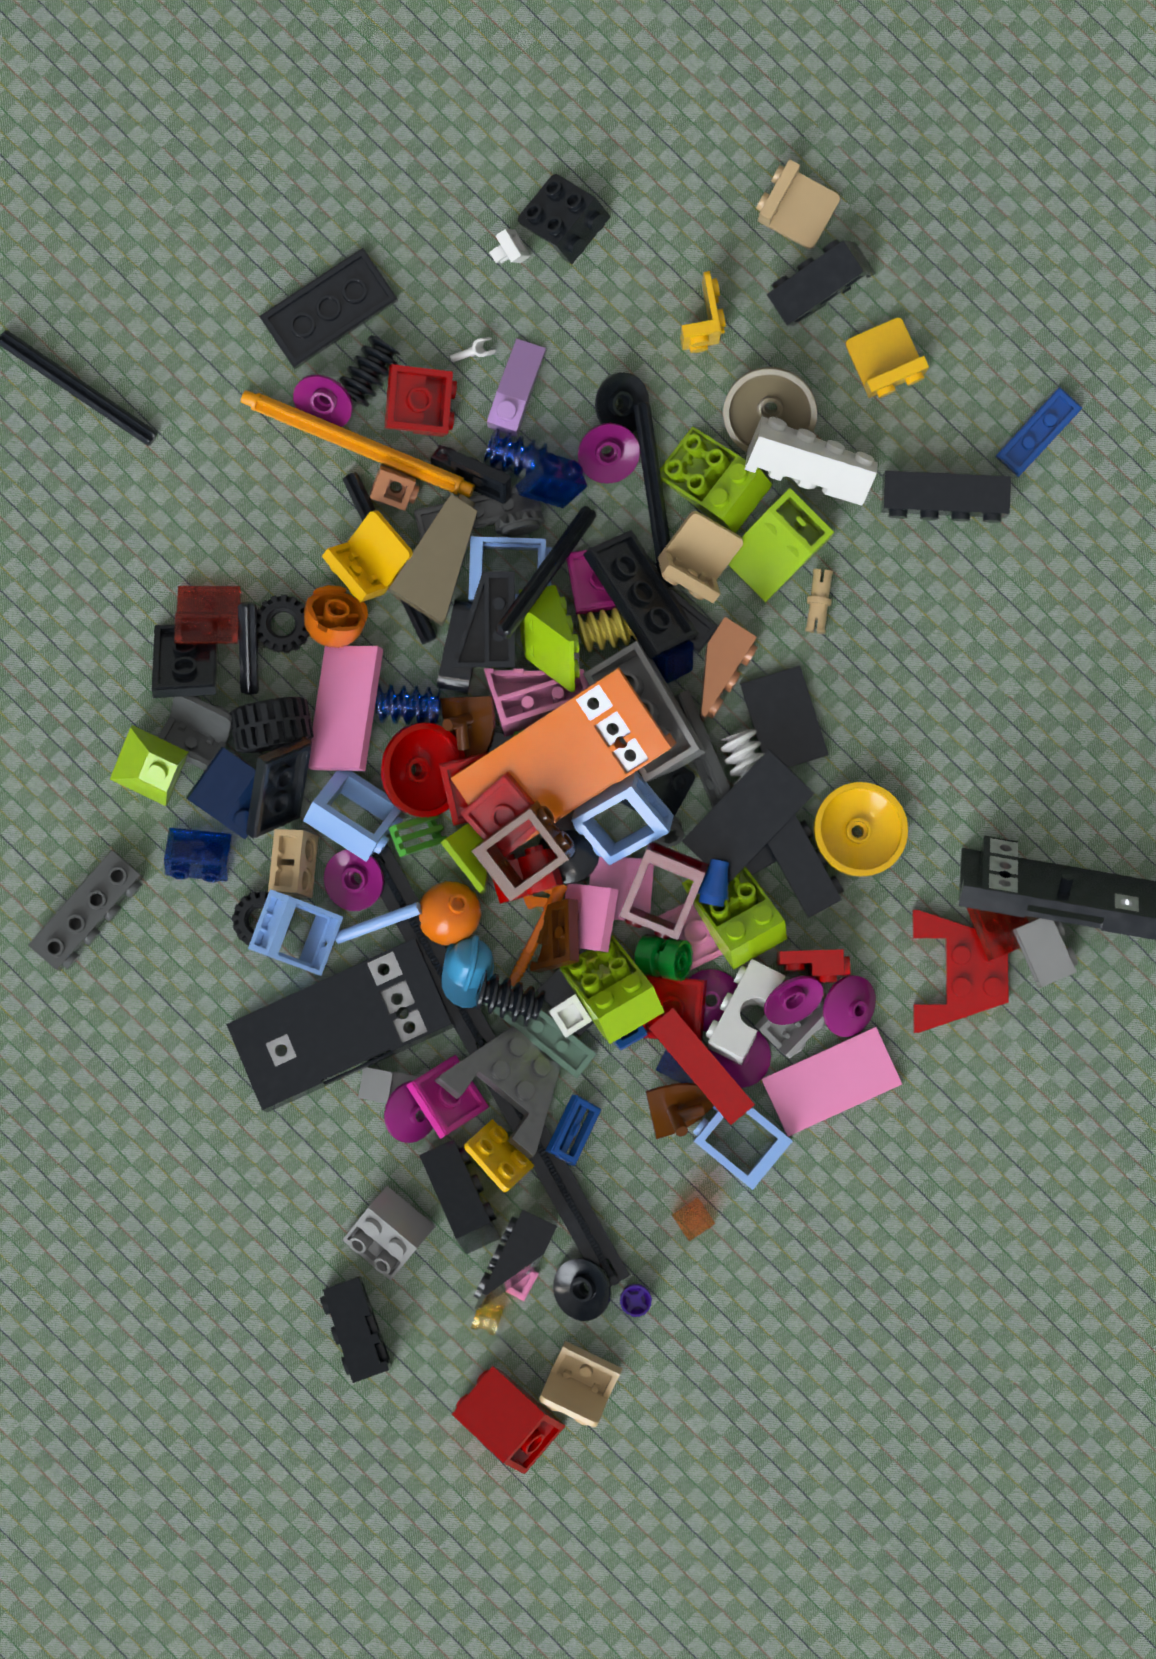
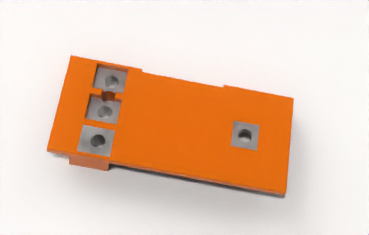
(573, 749)

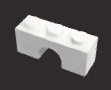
(731, 1035)

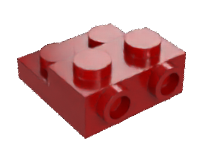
(420, 400)
(822, 964)

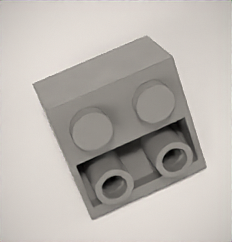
(1045, 951)
(388, 1233)

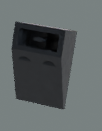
(525, 1245)

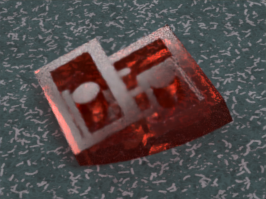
(207, 615)
(996, 931)

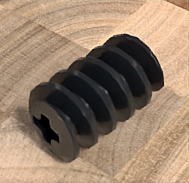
(368, 370)
(509, 999)

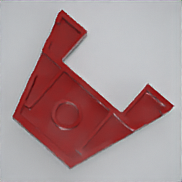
(971, 979)

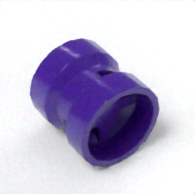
(639, 1300)

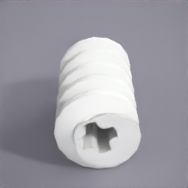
(742, 752)

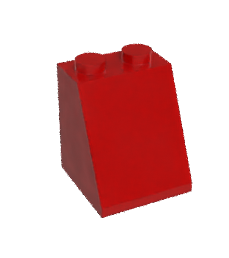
(507, 1420)

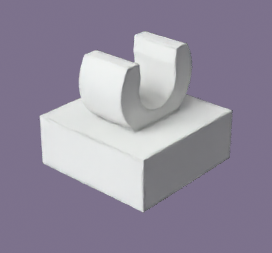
(510, 248)
(570, 1016)

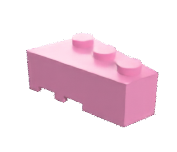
(526, 696)

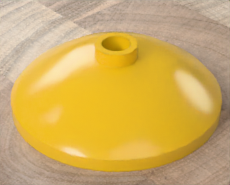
(878, 817)

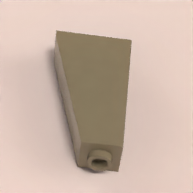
(433, 570)

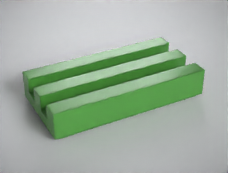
(433, 829)

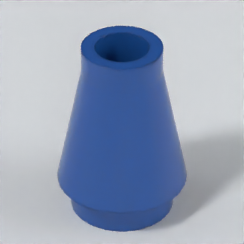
(715, 884)

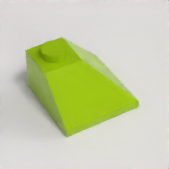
(149, 765)
(460, 848)

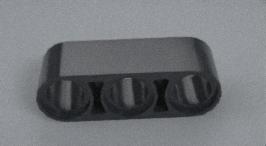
(449, 677)

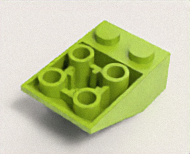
(714, 479)
(779, 545)
(549, 638)
(745, 924)
(613, 991)

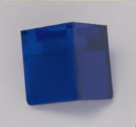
(676, 662)

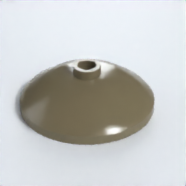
(754, 389)

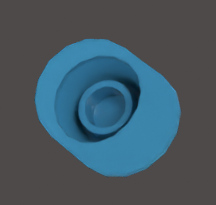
(464, 969)

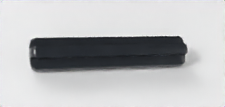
(248, 648)

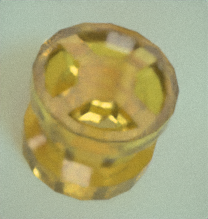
(488, 1318)

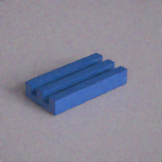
(569, 1127)

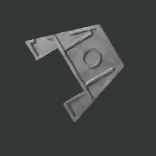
(518, 1074)

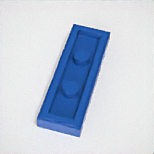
(1038, 432)

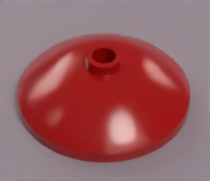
(424, 747)

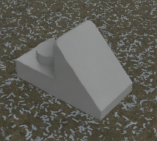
(379, 1084)

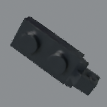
(487, 480)

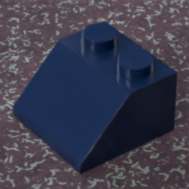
(225, 791)

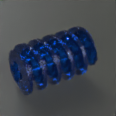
(511, 453)
(408, 705)

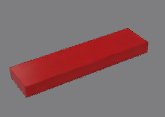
(701, 1066)

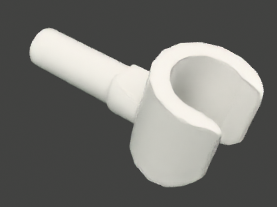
(477, 349)

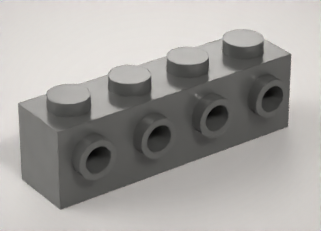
(86, 910)

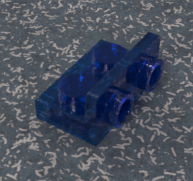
(552, 480)
(197, 854)

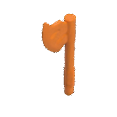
(556, 894)

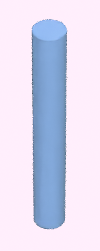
(378, 922)

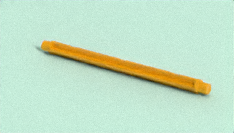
(357, 443)

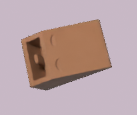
(723, 656)

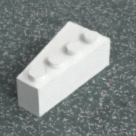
(810, 461)

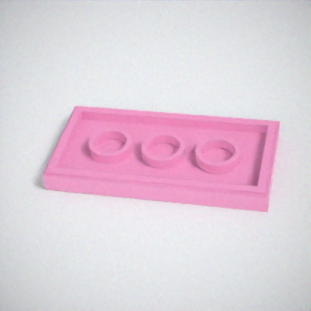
(345, 708)
(831, 1081)

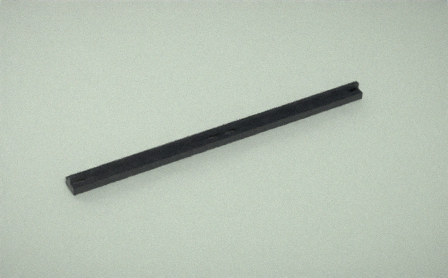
(472, 1028)

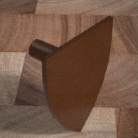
(470, 722)
(676, 1108)

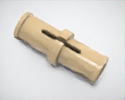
(819, 601)

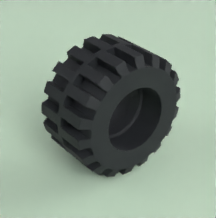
(270, 724)

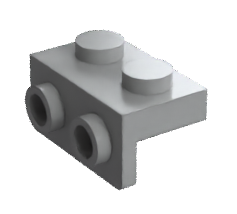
(792, 1037)

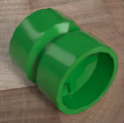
(664, 957)

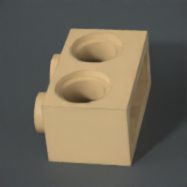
(293, 863)

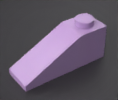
(516, 387)

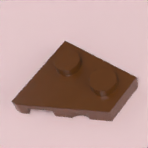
(558, 936)

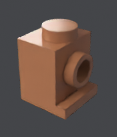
(383, 493)

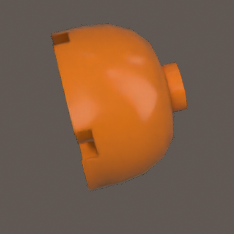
(334, 616)
(449, 912)

